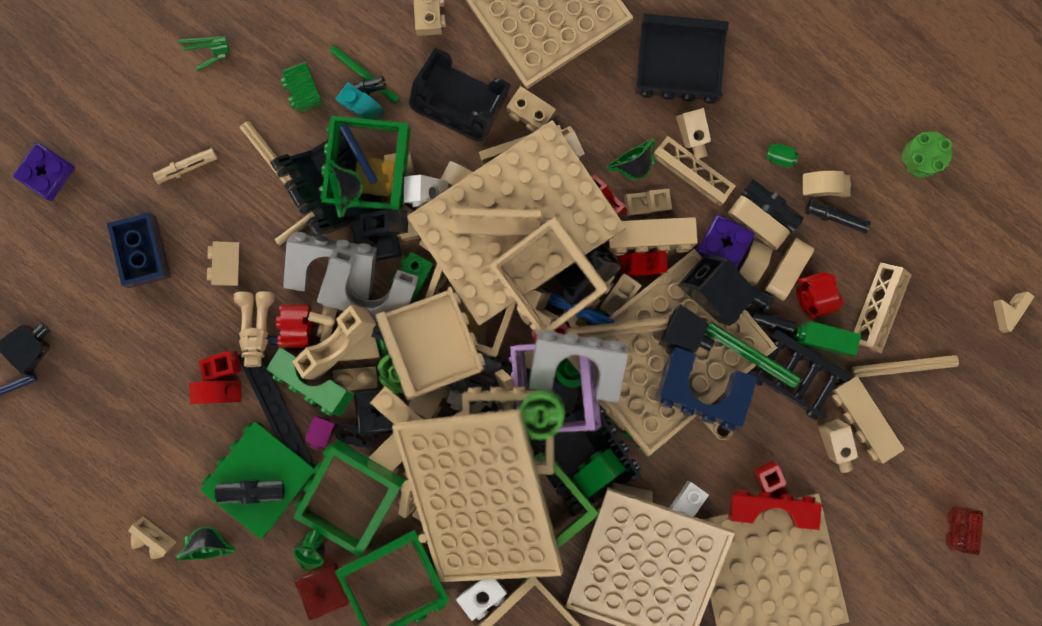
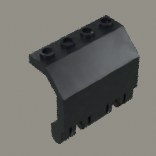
(306, 182)
(576, 447)

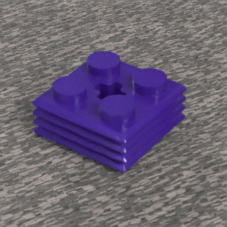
(30, 171)
(720, 230)

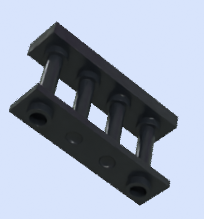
(816, 364)

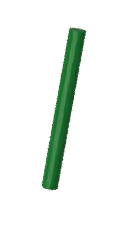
(362, 72)

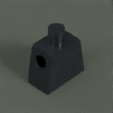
(686, 331)
(25, 347)

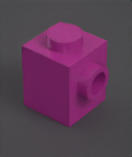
(320, 432)

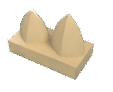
(357, 378)
(147, 533)

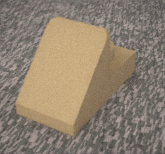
(1010, 315)

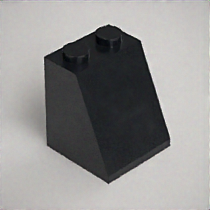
(718, 289)

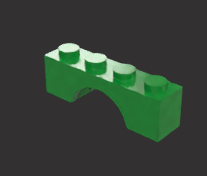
(329, 395)

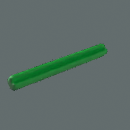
(752, 355)

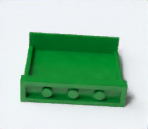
(265, 459)

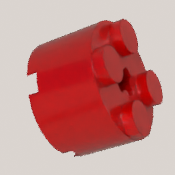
(819, 295)
(294, 326)

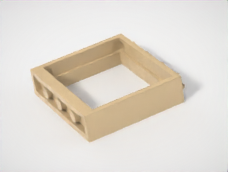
(513, 291)
(485, 350)
(499, 394)
(518, 593)

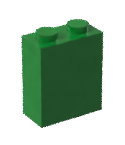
(828, 339)

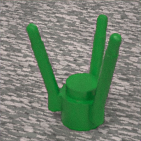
(217, 45)

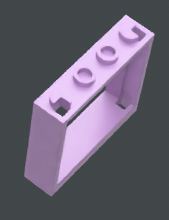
(589, 384)

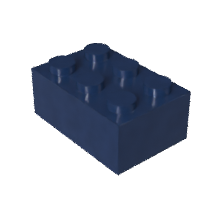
(138, 250)

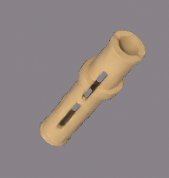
(184, 165)

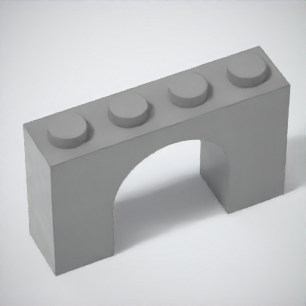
(303, 249)
(338, 294)
(554, 347)

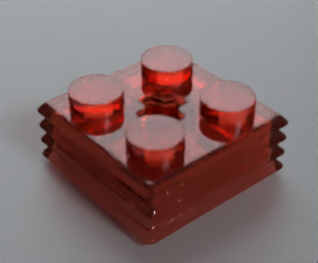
(965, 530)
(316, 604)

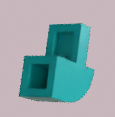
(359, 103)

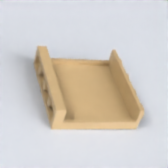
(430, 343)

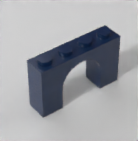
(675, 392)

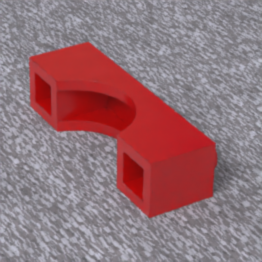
(746, 508)

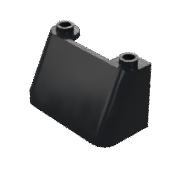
(456, 98)
(577, 283)

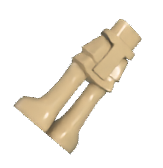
(253, 340)

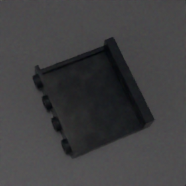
(681, 58)

